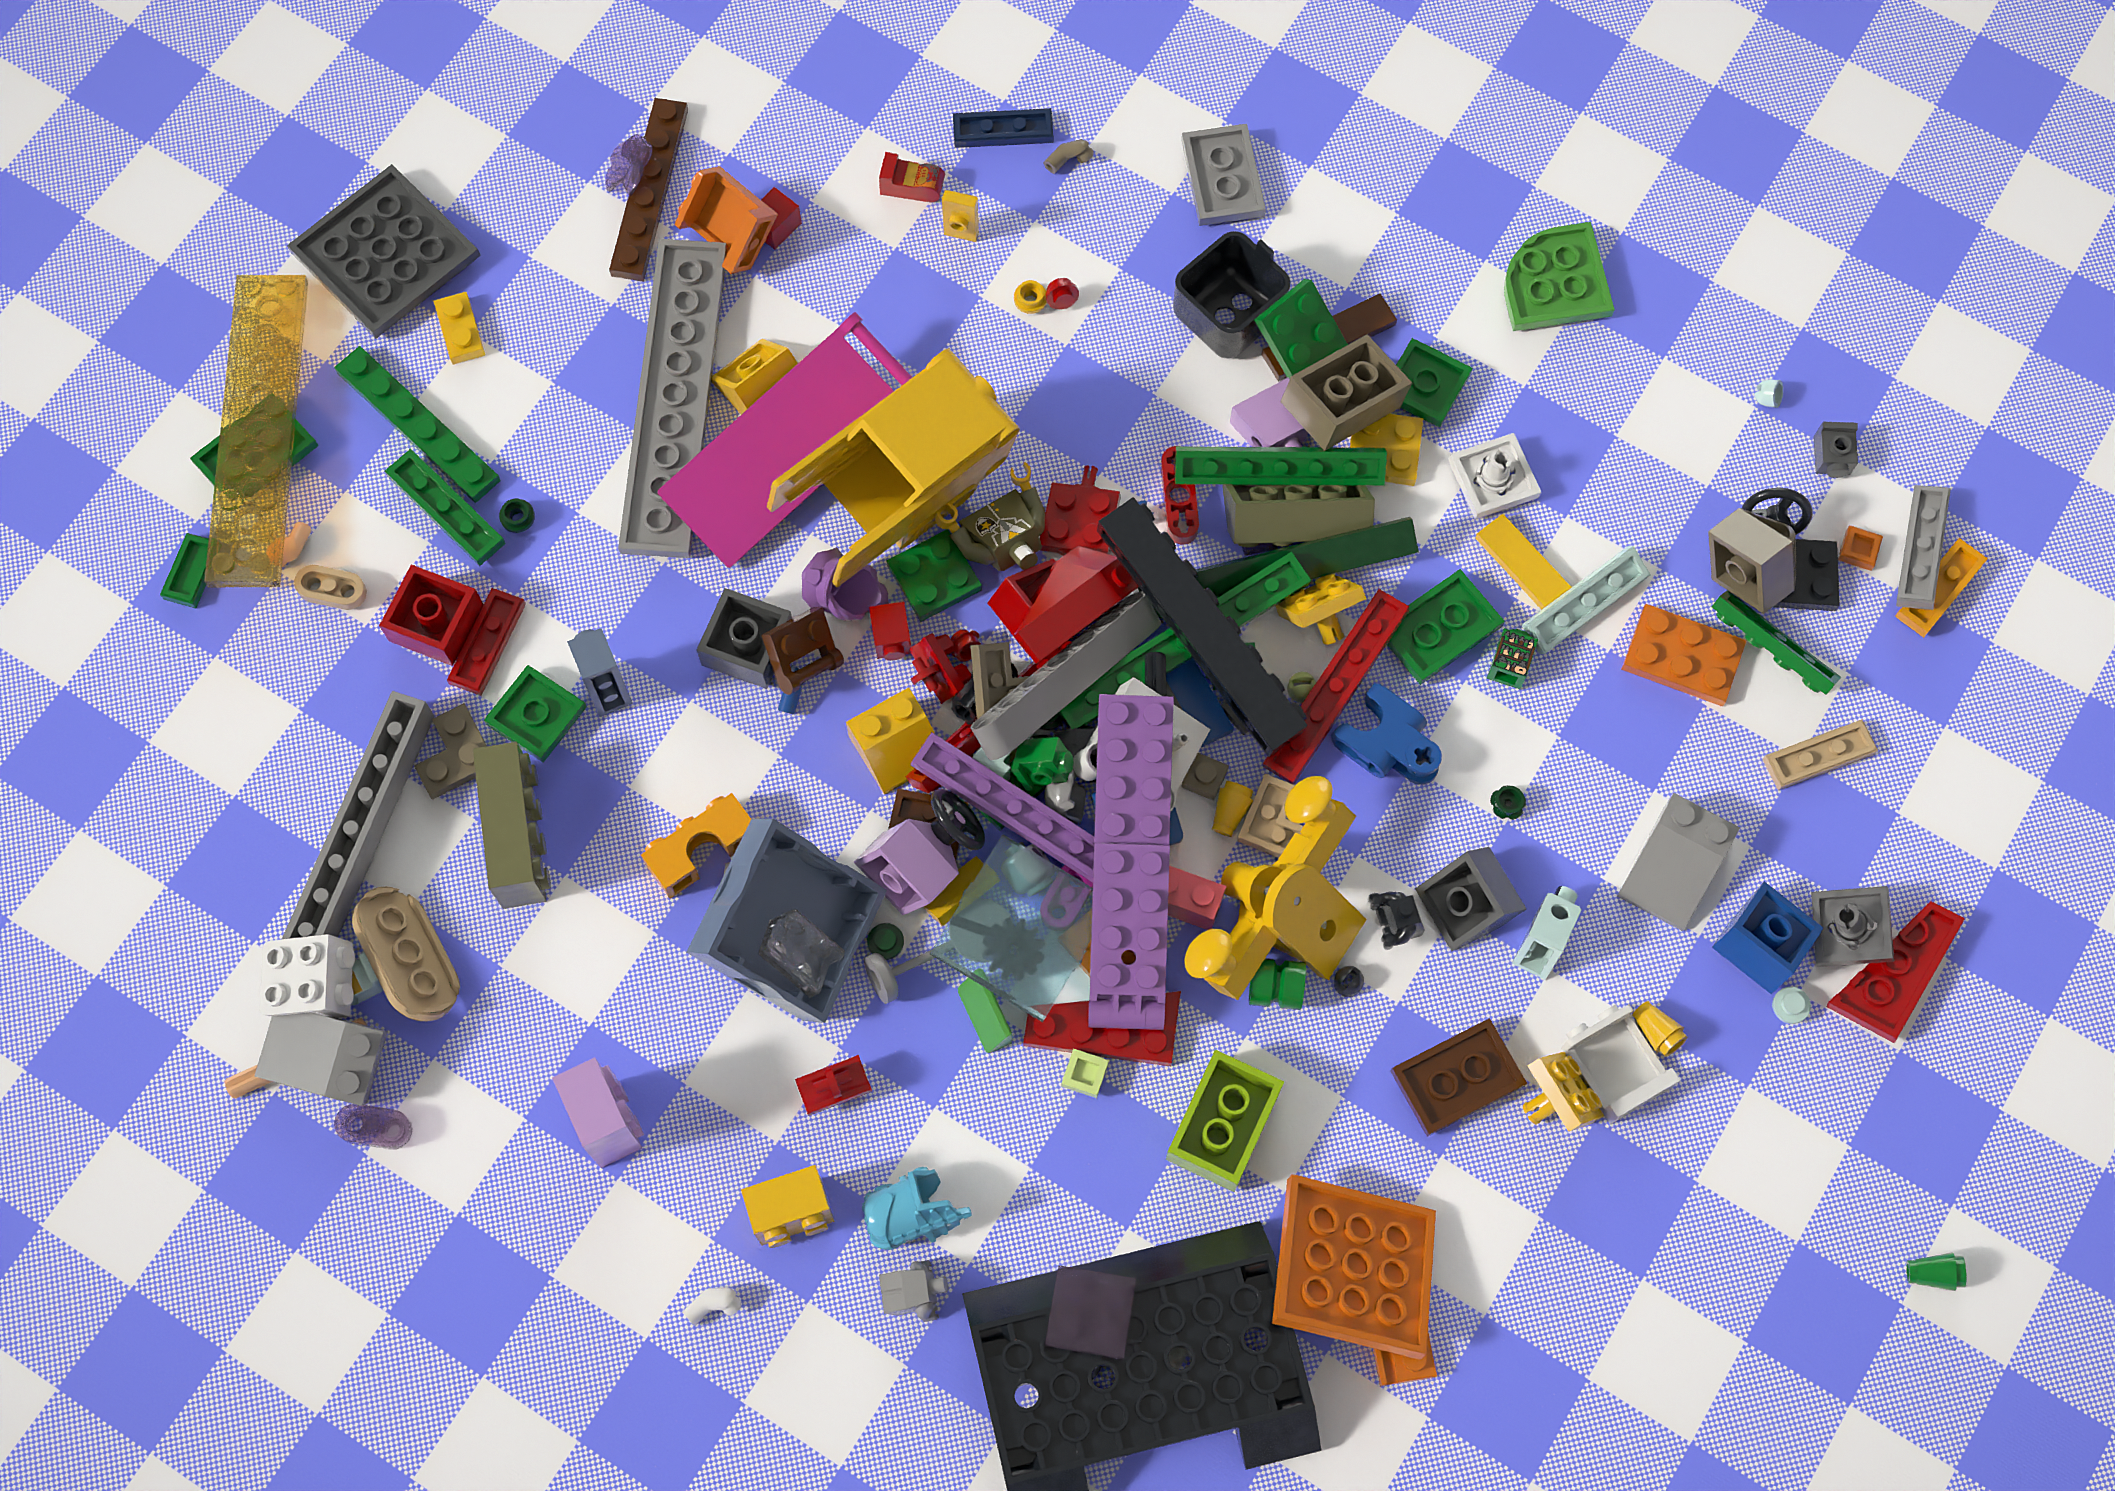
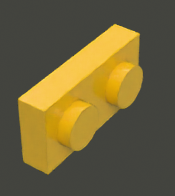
(459, 328)

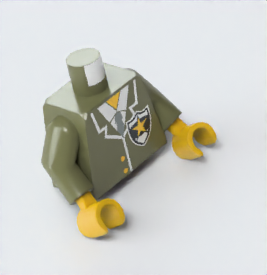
(1002, 531)

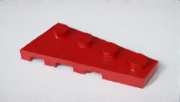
(1888, 992)
(1068, 1029)

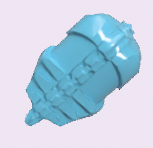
(905, 1212)

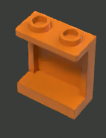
(727, 213)

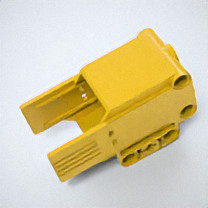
(907, 458)

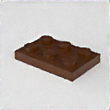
(1458, 1077)

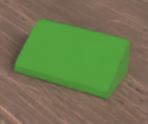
(985, 1015)

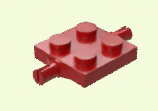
(1074, 515)

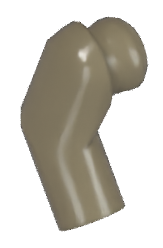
(1067, 151)

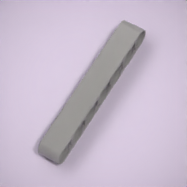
(1065, 676)

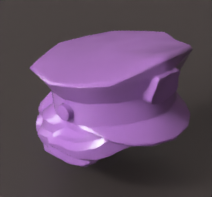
(851, 598)

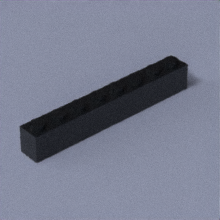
(1202, 627)

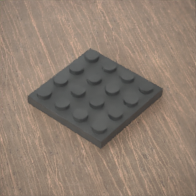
(383, 251)

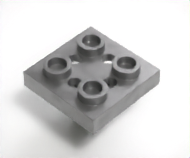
(1869, 906)

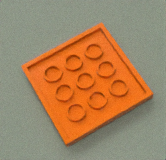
(1355, 1267)

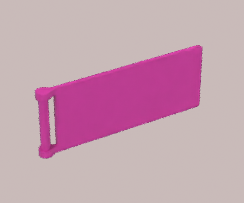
(729, 482)

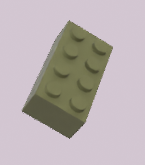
(510, 825)

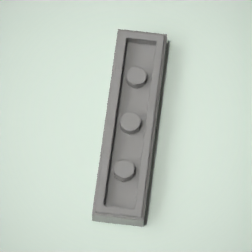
(1923, 547)

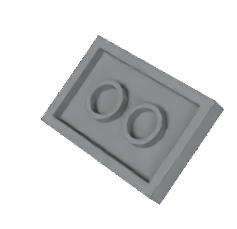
(1223, 174)

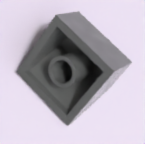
(1470, 898)

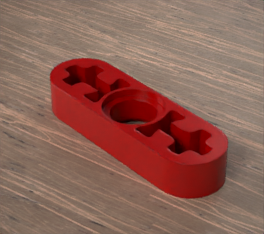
(1189, 506)

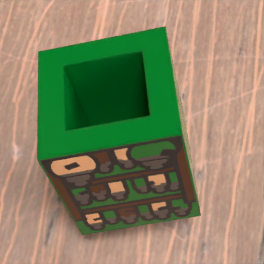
(1512, 658)

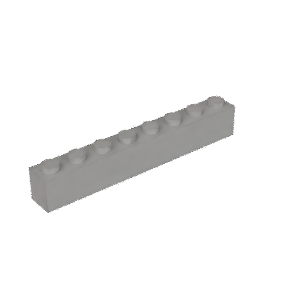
(362, 818)

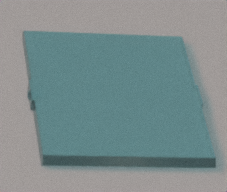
(1019, 928)

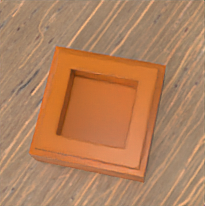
(1860, 548)

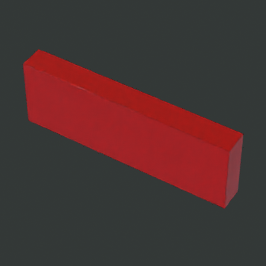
(486, 641)

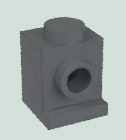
(1836, 448)

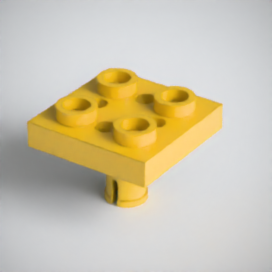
(1320, 605)
(1562, 1093)

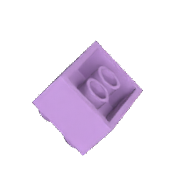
(599, 1112)

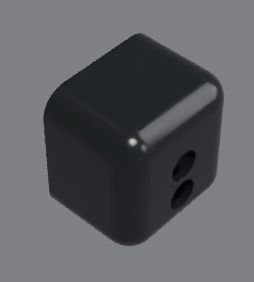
(1215, 277)

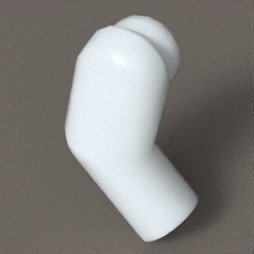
(712, 1299)

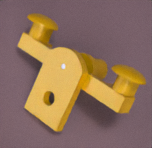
(1284, 900)

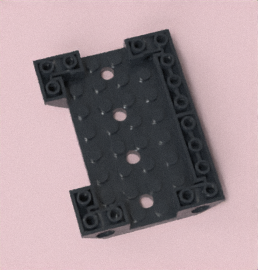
(1185, 1296)

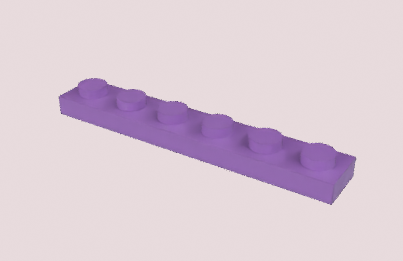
(1007, 804)

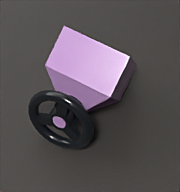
(917, 857)

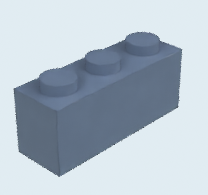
(599, 671)

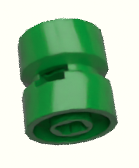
(1278, 984)

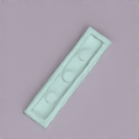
(1586, 599)

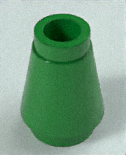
(1938, 1271)

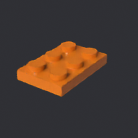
(1684, 655)

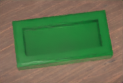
(187, 575)

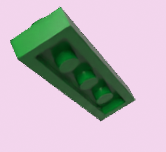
(445, 507)
(1785, 650)

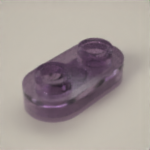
(374, 1127)

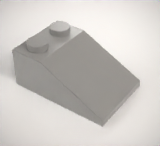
(1678, 861)
(322, 1055)

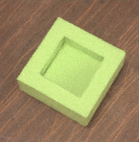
(1085, 1073)

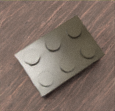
(1345, 392)

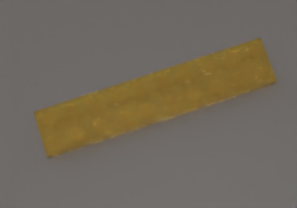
(257, 432)

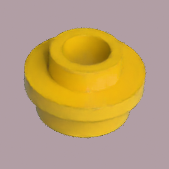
(1026, 289)

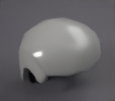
(1067, 798)

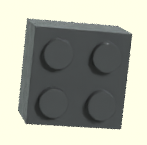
(735, 639)

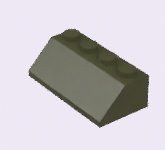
(1295, 512)

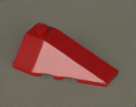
(1074, 596)

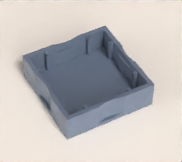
(766, 878)

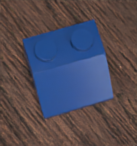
(1768, 938)

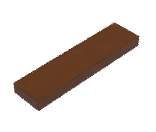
(1364, 318)

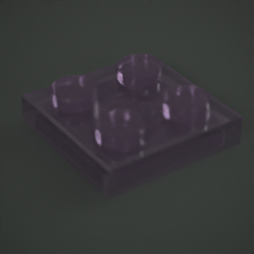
(1090, 1312)

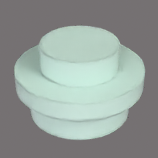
(1791, 1005)

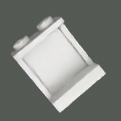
(1618, 1063)

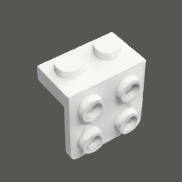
(307, 976)

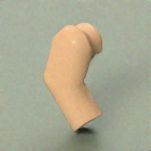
(295, 542)

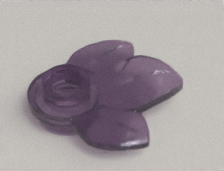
(628, 164)

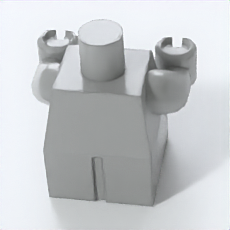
(912, 1291)

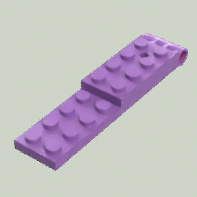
(1131, 862)

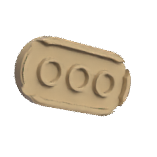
(405, 954)

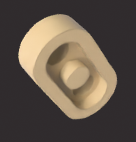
(332, 588)

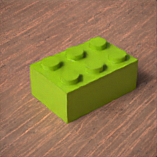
(1224, 1120)

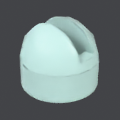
(1769, 393)

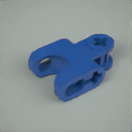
(1392, 744)

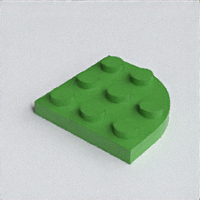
(1557, 279)

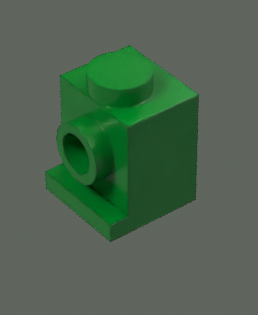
(1042, 762)

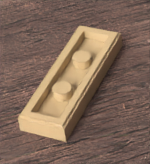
(1820, 754)

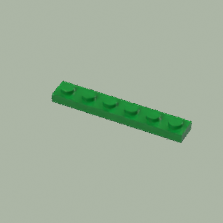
(417, 424)
(1280, 465)

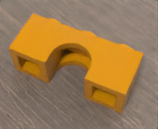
(670, 857)

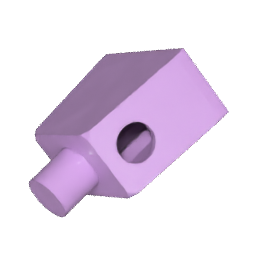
(1266, 421)

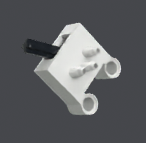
(1187, 731)

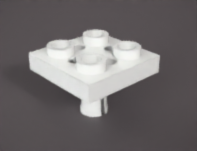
(1501, 458)

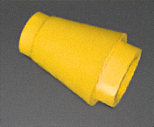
(1231, 807)
(1660, 1029)

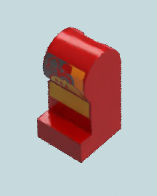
(910, 180)

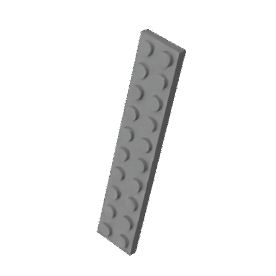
(672, 392)

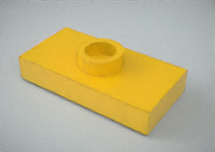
(960, 215)

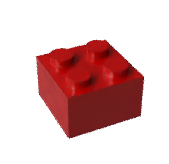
(431, 615)

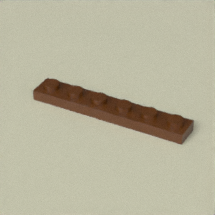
(647, 202)

